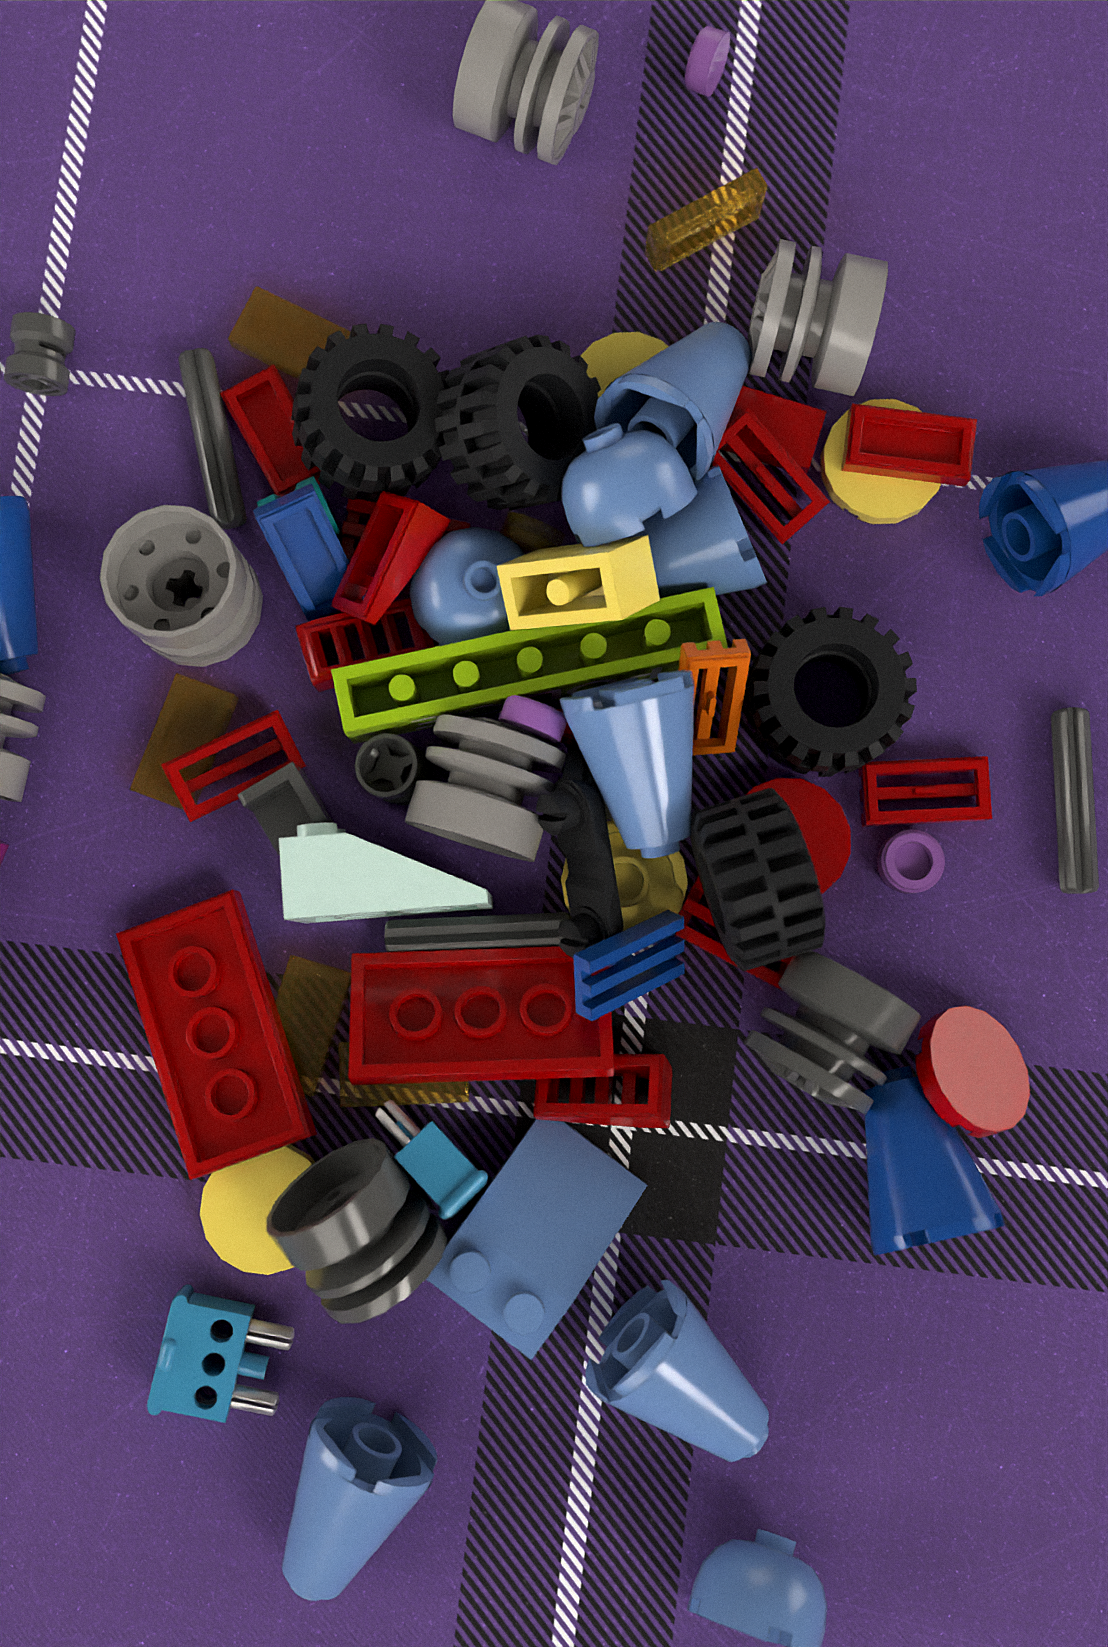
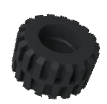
(380, 365)
(484, 428)
(862, 654)
(758, 879)

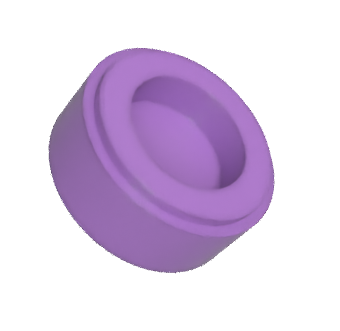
(707, 60)
(534, 717)
(910, 861)

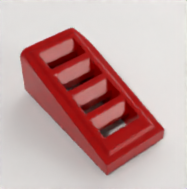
(387, 555)
(337, 626)
(628, 1113)

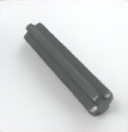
(212, 438)
(1074, 801)
(474, 932)

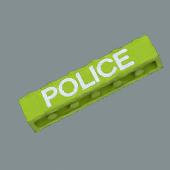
(535, 663)

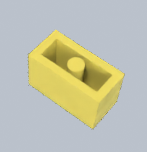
(579, 584)

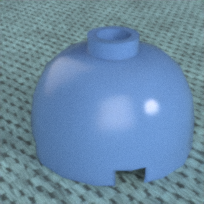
(623, 483)
(459, 587)
(762, 1591)

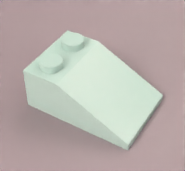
(347, 878)

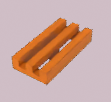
(710, 660)

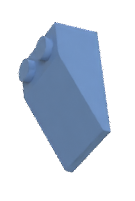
(536, 1233)

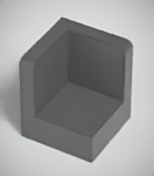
(284, 803)

